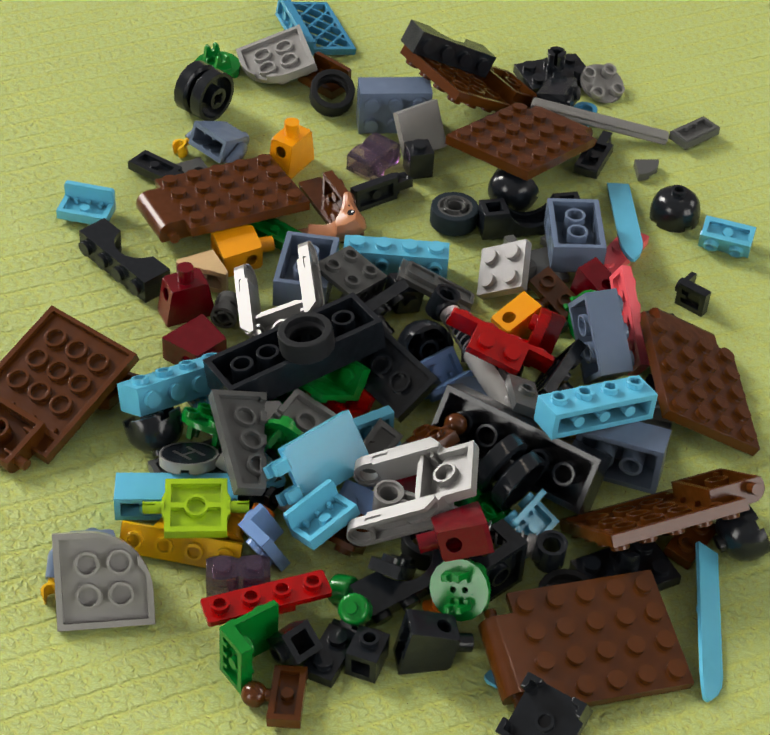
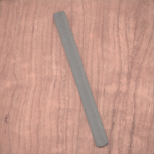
(604, 122)

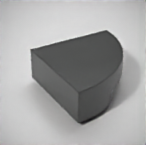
(645, 168)

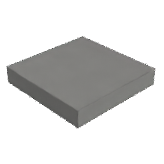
(420, 122)

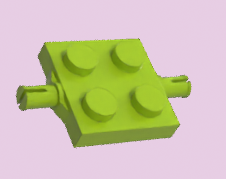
(195, 508)

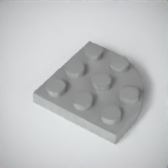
(278, 57)
(100, 582)

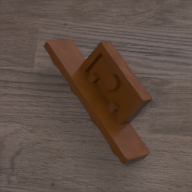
(325, 195)

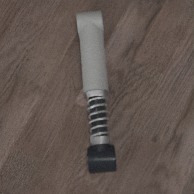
(489, 376)
(545, 549)

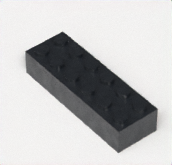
(260, 367)
(572, 468)

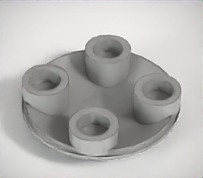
(602, 82)

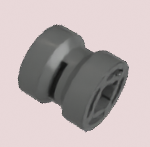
(225, 310)

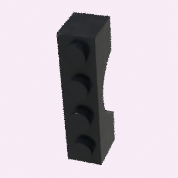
(429, 43)
(499, 220)
(139, 275)
(392, 595)

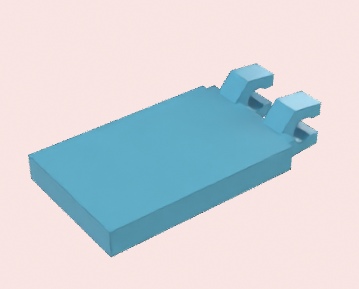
(318, 455)

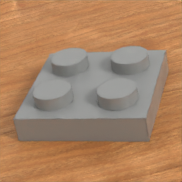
(504, 269)

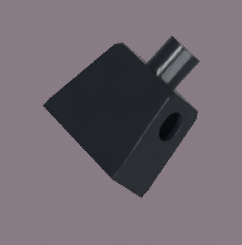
(429, 642)

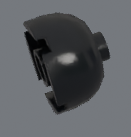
(516, 192)
(675, 208)
(425, 338)
(154, 430)
(741, 537)

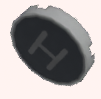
(190, 456)

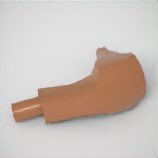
(347, 222)

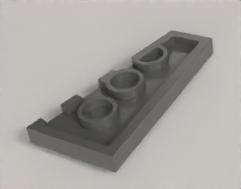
(240, 429)

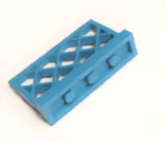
(289, 16)

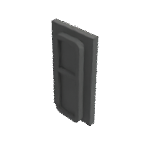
(426, 282)

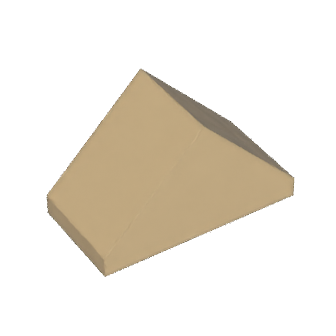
(212, 269)

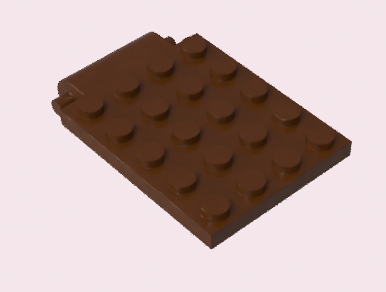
(489, 93)
(523, 139)
(220, 198)
(697, 381)
(54, 385)
(689, 503)
(588, 640)

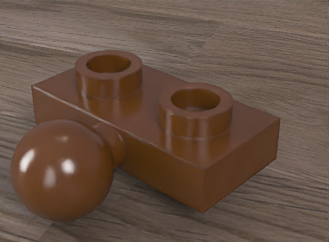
(551, 291)
(447, 436)
(682, 546)
(284, 697)

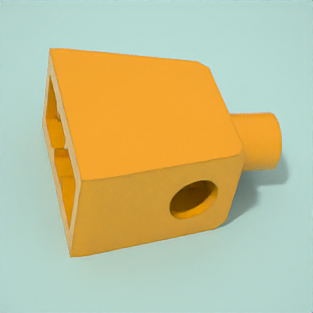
(292, 147)
(240, 247)
(516, 315)

